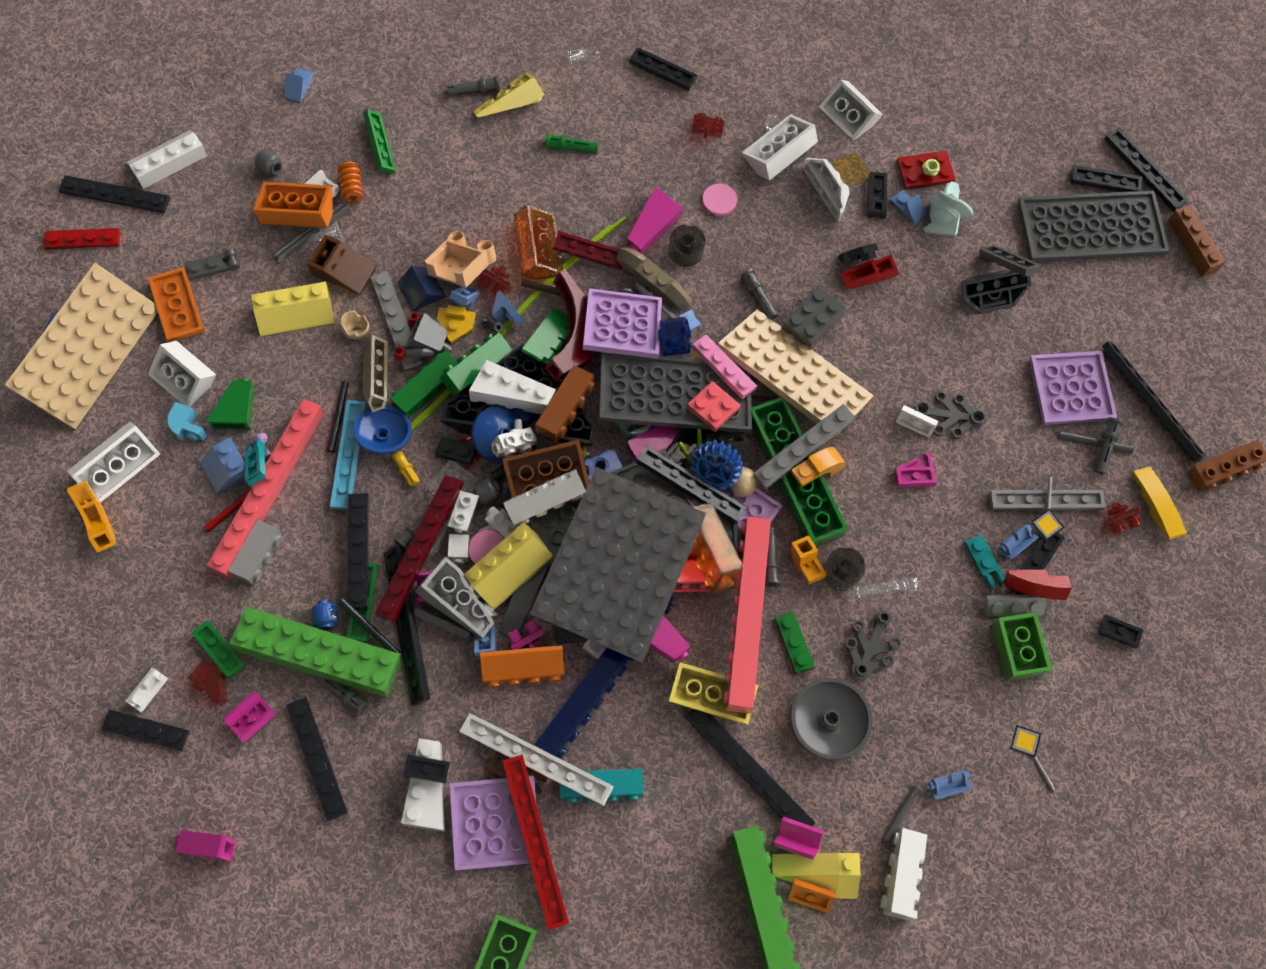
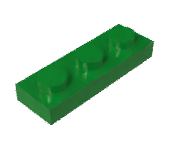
(794, 642)
(218, 649)

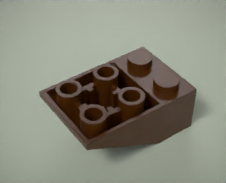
(341, 265)

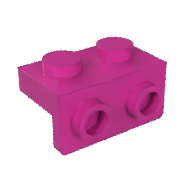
(249, 716)

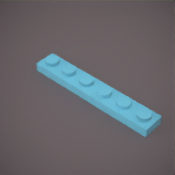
(347, 457)

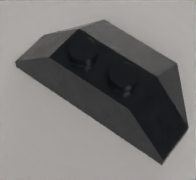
(994, 290)

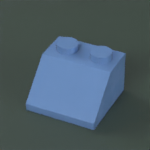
(223, 465)

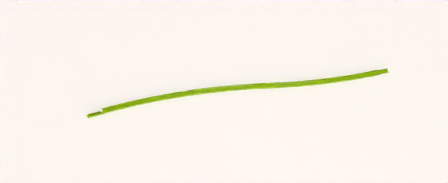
(446, 394)

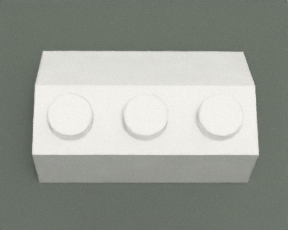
(850, 109)
(180, 373)

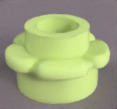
(933, 164)

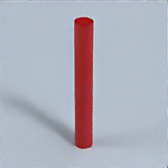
(226, 512)

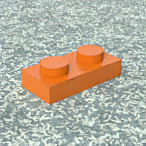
(811, 895)

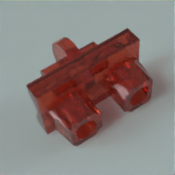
(708, 126)
(488, 277)
(1130, 516)

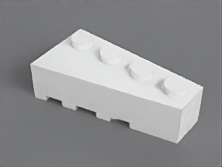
(510, 389)
(548, 495)
(425, 798)
(904, 874)

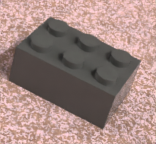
(814, 317)

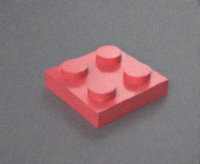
(713, 406)

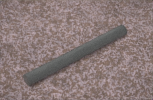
(1094, 441)

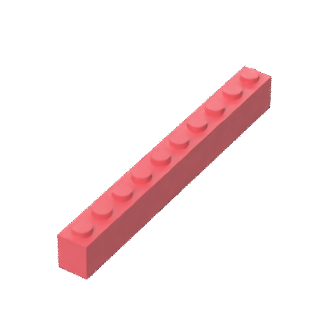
(266, 491)
(748, 616)

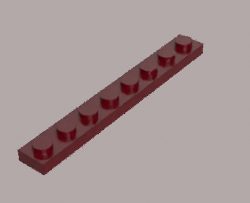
(419, 549)

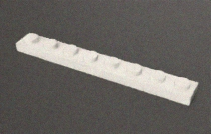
(537, 759)

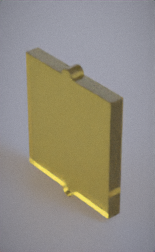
(851, 169)

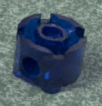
(675, 336)

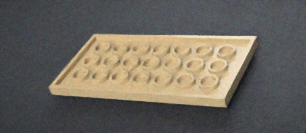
(83, 346)
(792, 368)

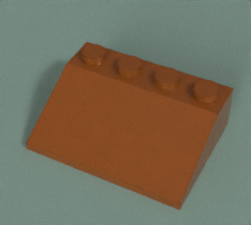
(543, 465)

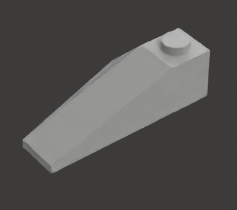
(452, 595)

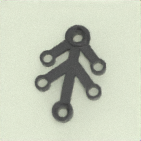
(953, 414)
(870, 648)

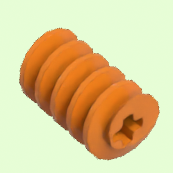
(350, 182)

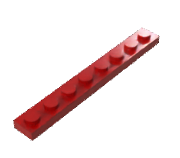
(535, 842)

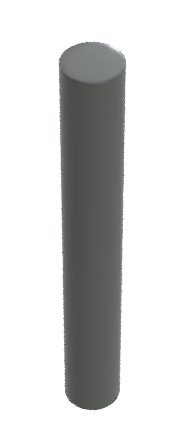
(901, 814)

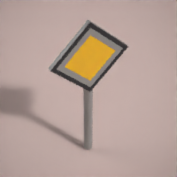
(1047, 522)
(1027, 742)

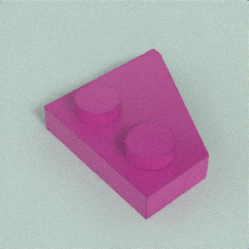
(916, 473)

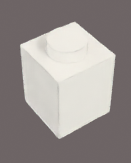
(458, 548)

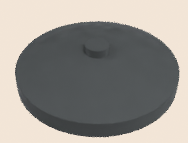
(831, 719)

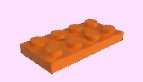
(176, 304)

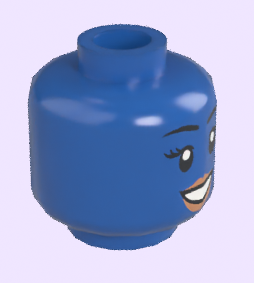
(324, 615)

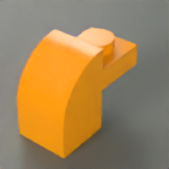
(805, 559)

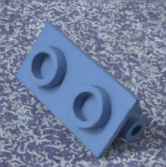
(1013, 546)
(942, 787)

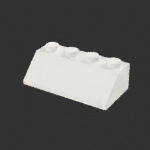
(780, 146)
(167, 159)
(115, 461)

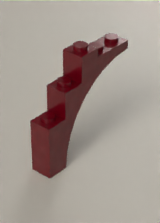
(576, 309)

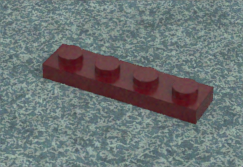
(587, 249)

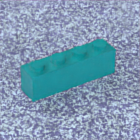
(624, 781)

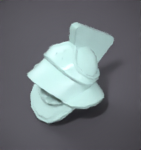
(947, 211)

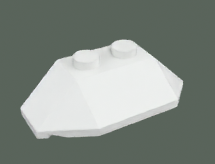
(828, 185)

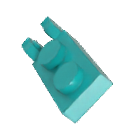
(255, 463)
(984, 560)

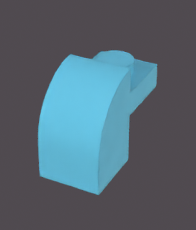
(181, 423)

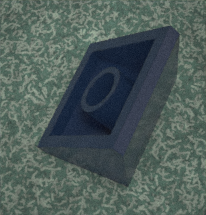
(420, 287)

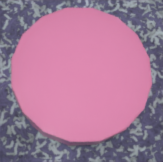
(719, 199)
(483, 543)

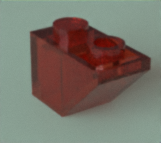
(211, 679)

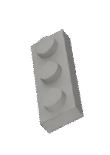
(1013, 605)

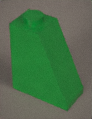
(234, 407)

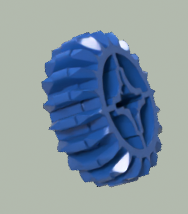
(716, 457)

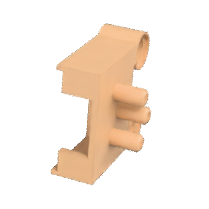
(458, 262)

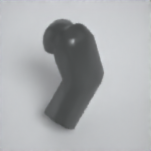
(492, 323)

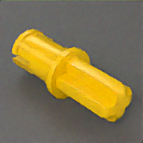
(405, 468)

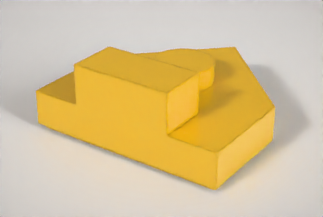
(456, 321)

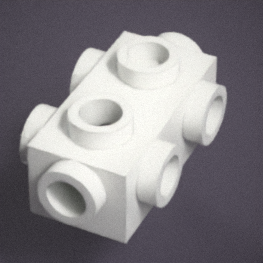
(516, 441)
(499, 522)

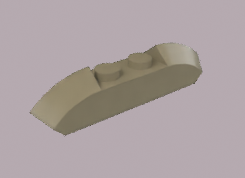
(654, 278)
(375, 372)

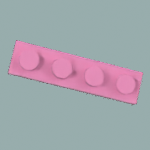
(724, 367)

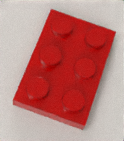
(912, 170)

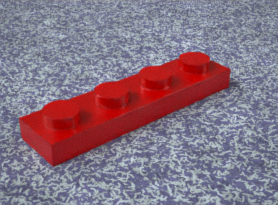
(82, 238)

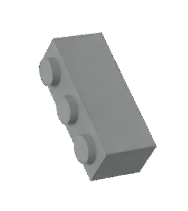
(255, 552)

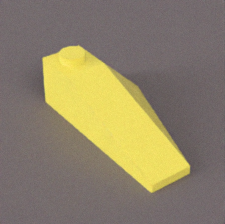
(521, 93)
(828, 870)

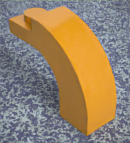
(820, 463)
(94, 516)

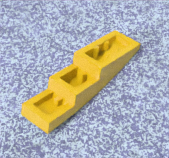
(1160, 503)

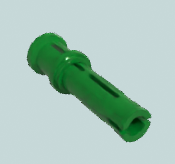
(566, 143)

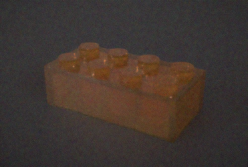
(716, 553)

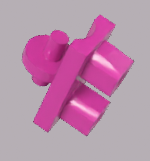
(534, 632)

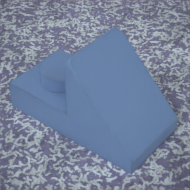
(297, 84)
(910, 207)
(465, 297)
(503, 309)
(486, 644)

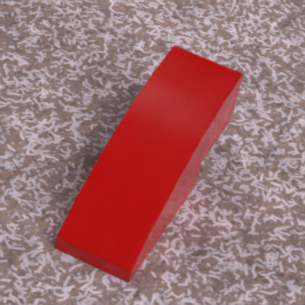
(870, 272)
(1038, 584)

